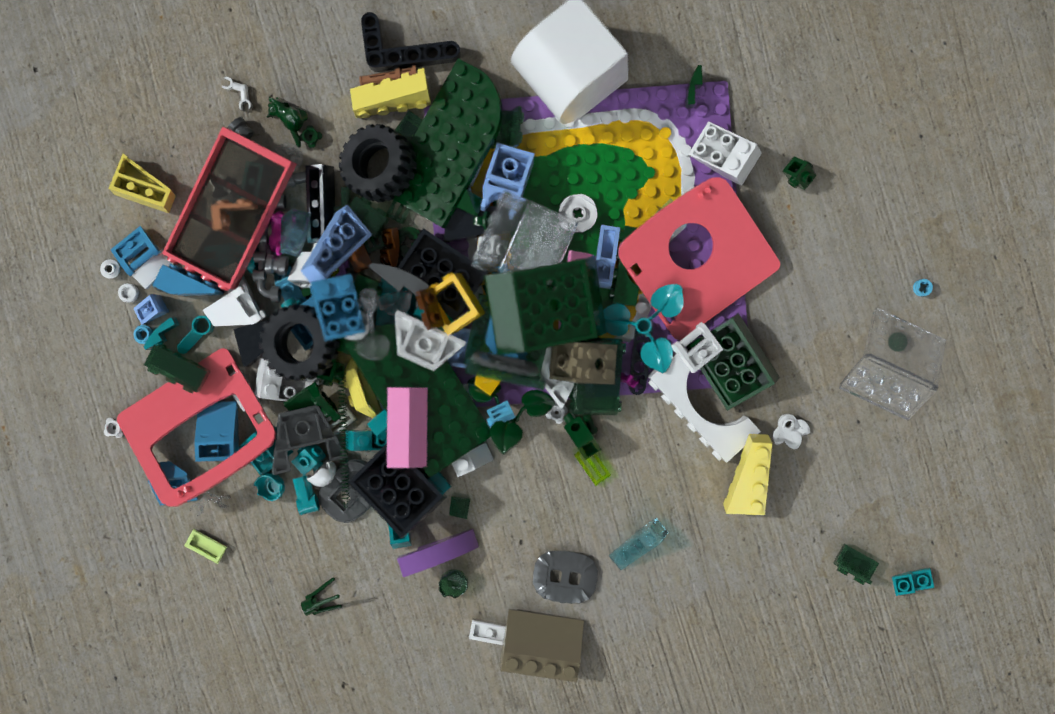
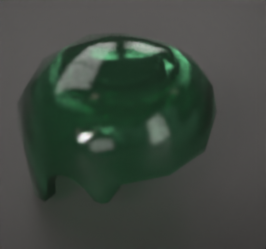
(453, 583)

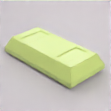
(205, 546)

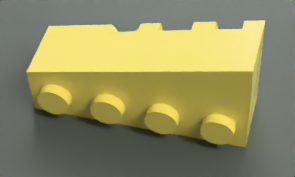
(391, 95)

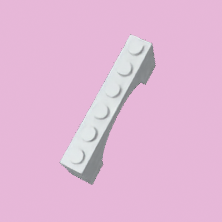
(724, 438)

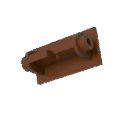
(432, 316)

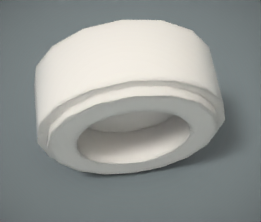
(128, 293)

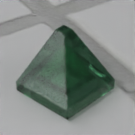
(459, 507)

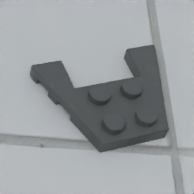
(301, 429)

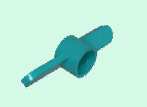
(194, 335)

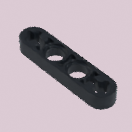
(636, 357)

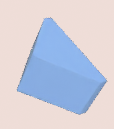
(150, 309)

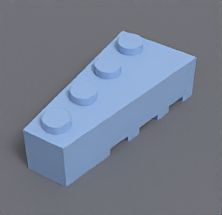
(339, 241)

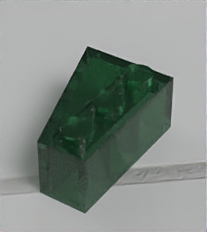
(176, 368)

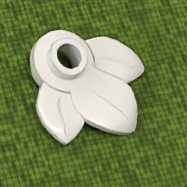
(791, 434)

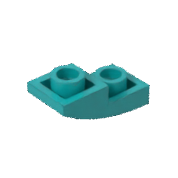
(912, 581)

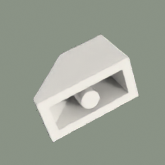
(472, 460)

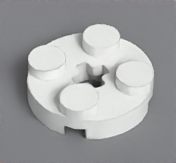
(588, 209)

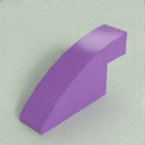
(437, 552)

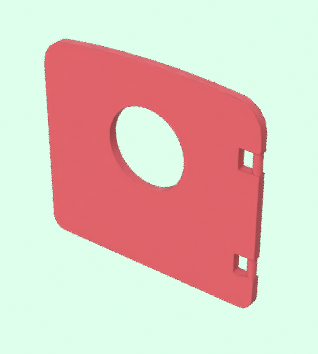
(737, 260)

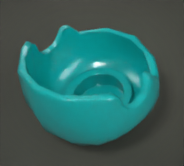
(270, 486)

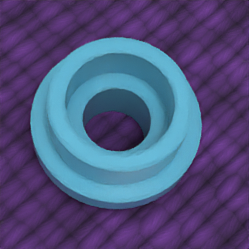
(137, 333)

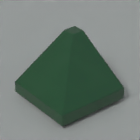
(470, 203)

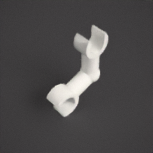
(243, 88)

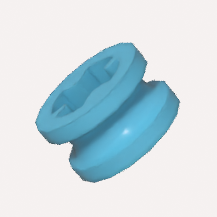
(928, 289)

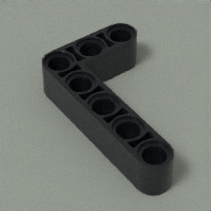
(403, 52)

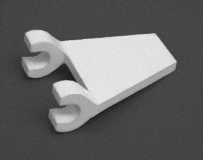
(230, 310)

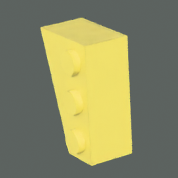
(140, 187)

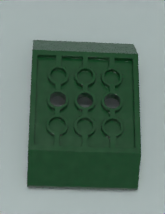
(522, 308)

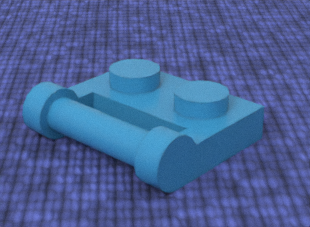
(133, 245)

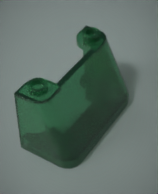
(600, 398)

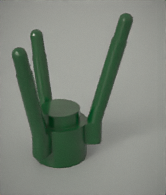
(313, 605)

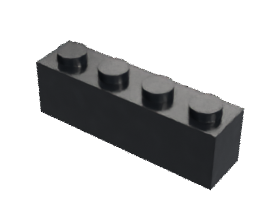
(319, 198)

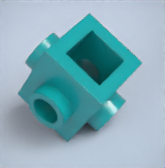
(308, 459)

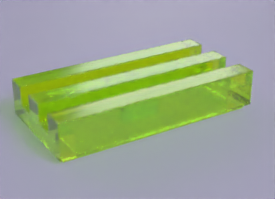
(601, 478)

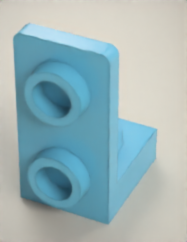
(288, 289)
(500, 413)

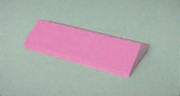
(406, 427)

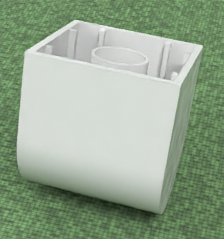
(571, 61)

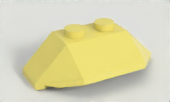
(361, 394)

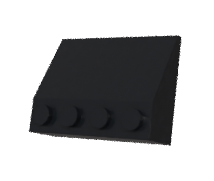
(432, 260)
(397, 494)

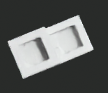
(149, 270)

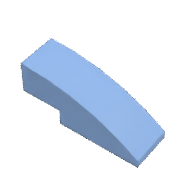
(606, 254)

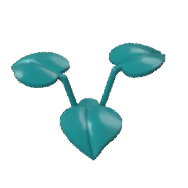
(656, 353)

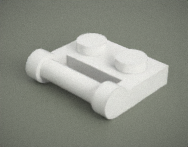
(702, 352)

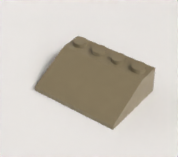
(542, 645)

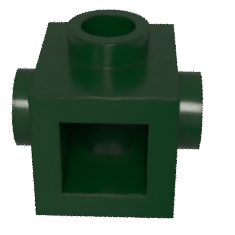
(799, 173)
(331, 376)

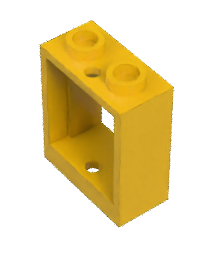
(472, 302)

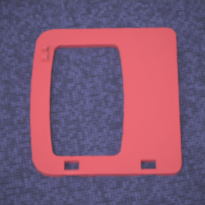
(171, 406)

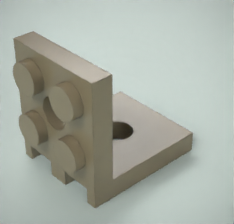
(577, 363)

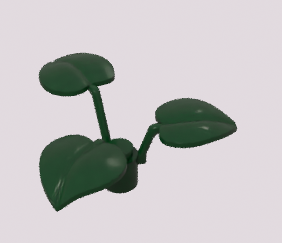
(508, 434)

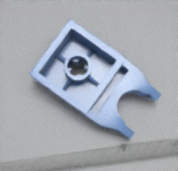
(507, 171)

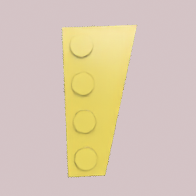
(750, 484)

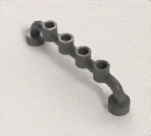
(260, 258)

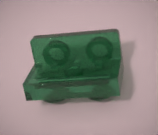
(855, 563)

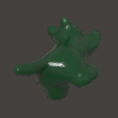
(290, 116)

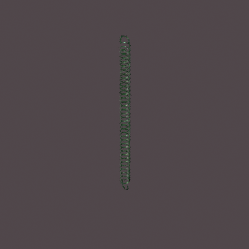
(344, 433)

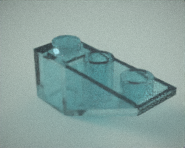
(639, 544)

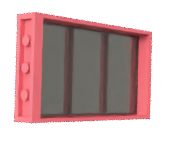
(232, 172)

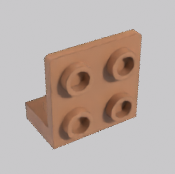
(219, 215)

